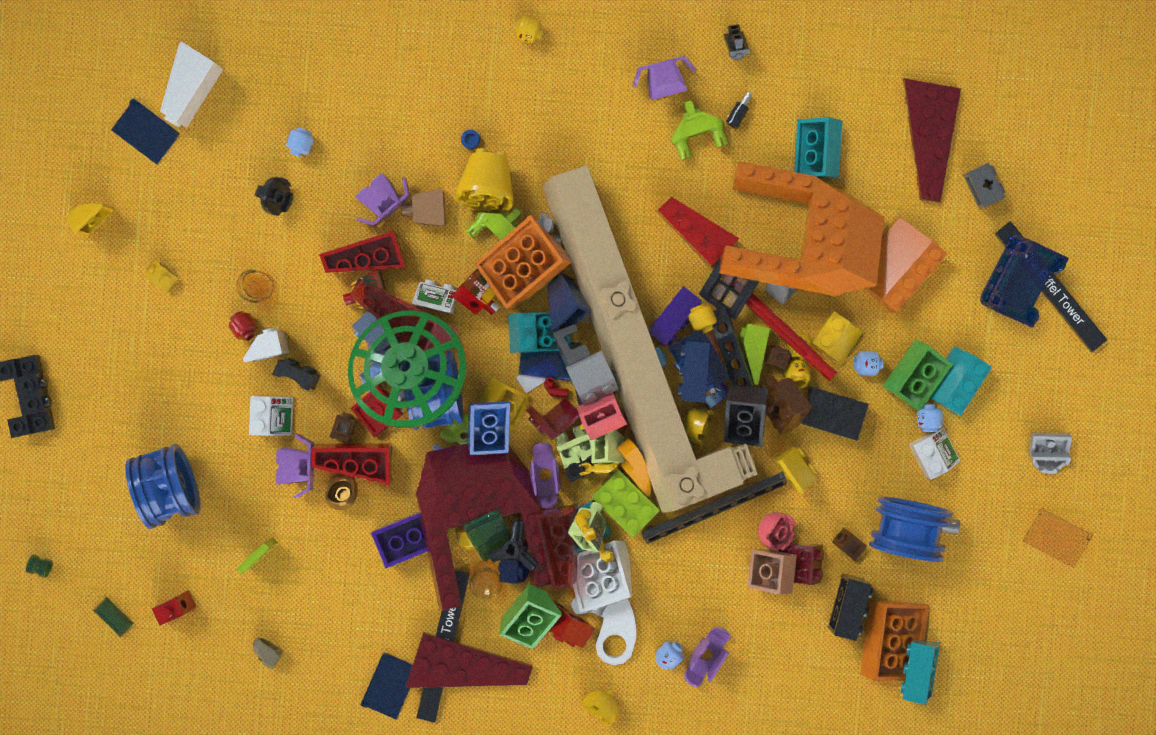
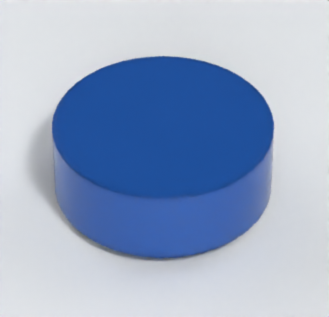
(470, 139)

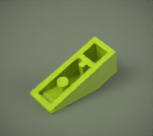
(754, 346)

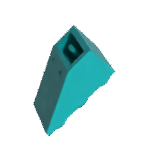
(532, 333)

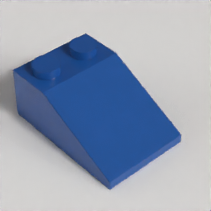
(488, 428)

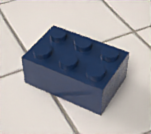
(694, 371)

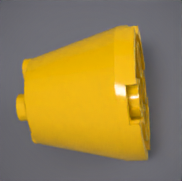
(486, 182)

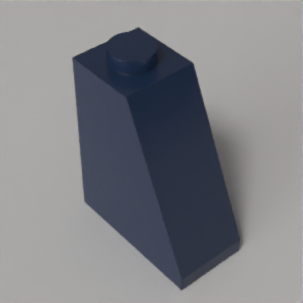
(565, 303)

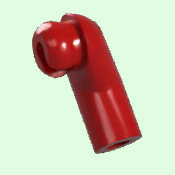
(553, 389)

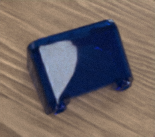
(1020, 279)

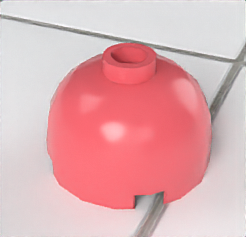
(776, 531)

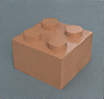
(772, 571)

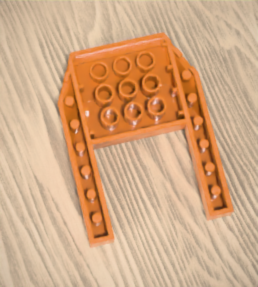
(838, 240)

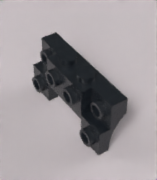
(32, 396)

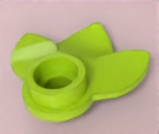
(454, 432)

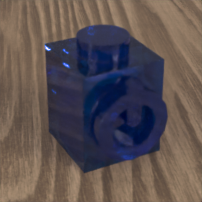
(512, 571)

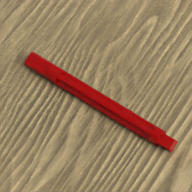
(790, 337)

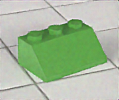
(917, 375)
(529, 617)

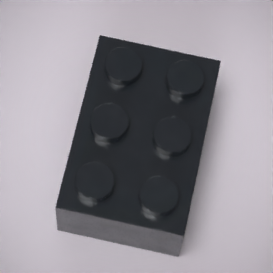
(835, 413)
(745, 415)
(850, 607)

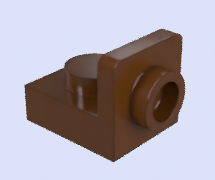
(849, 544)

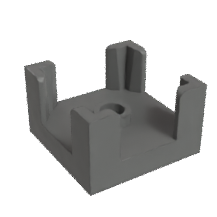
(572, 353)

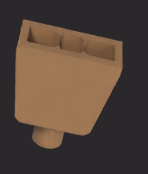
(427, 208)

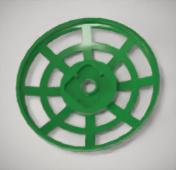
(410, 379)

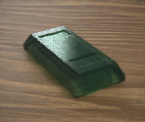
(113, 617)

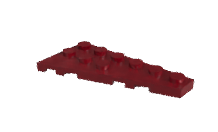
(931, 124)
(454, 664)

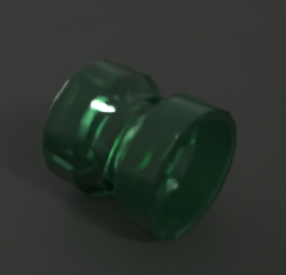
(39, 566)

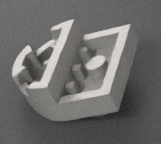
(1050, 451)

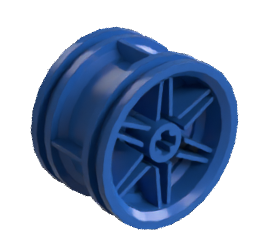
(455, 412)
(910, 529)

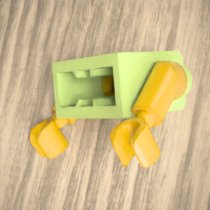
(604, 453)
(589, 530)

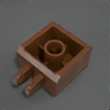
(785, 403)

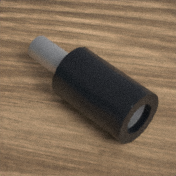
(738, 112)

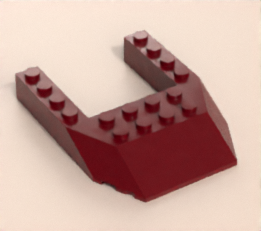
(463, 488)

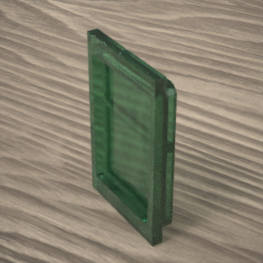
(487, 533)

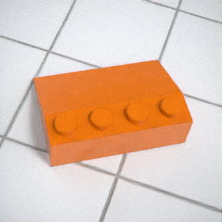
(522, 263)
(904, 264)
(888, 632)

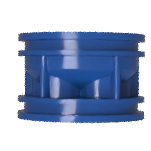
(162, 485)

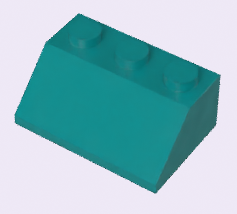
(818, 147)
(961, 381)
(920, 671)

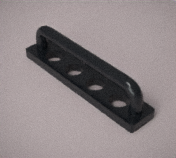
(723, 316)

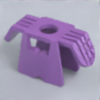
(664, 77)
(381, 198)
(295, 465)
(550, 488)
(698, 667)

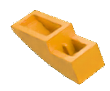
(635, 466)

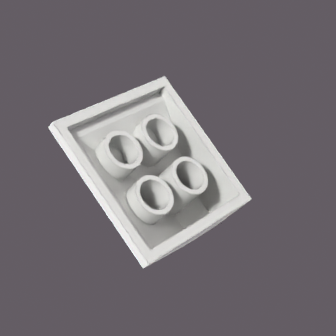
(602, 582)

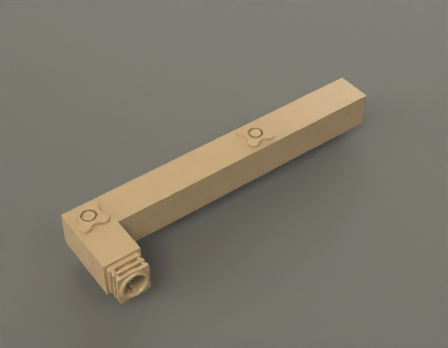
(631, 356)

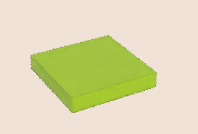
(256, 556)

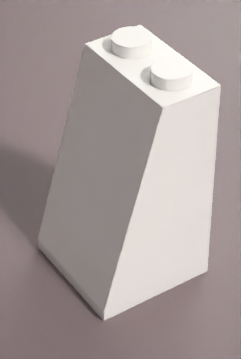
(188, 85)

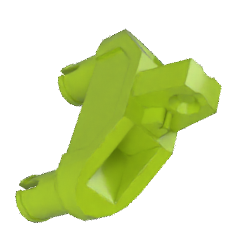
(694, 124)
(498, 223)

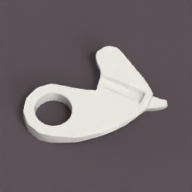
(617, 621)

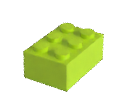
(625, 503)

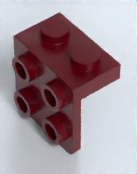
(555, 420)
(808, 562)

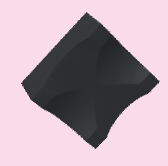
(304, 376)

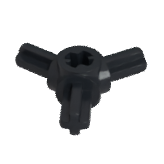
(508, 551)

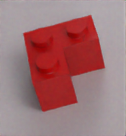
(571, 628)

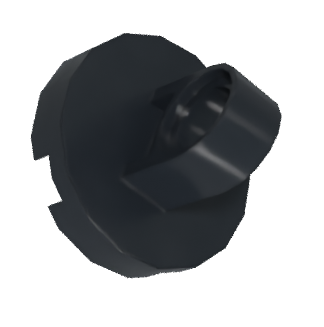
(275, 195)

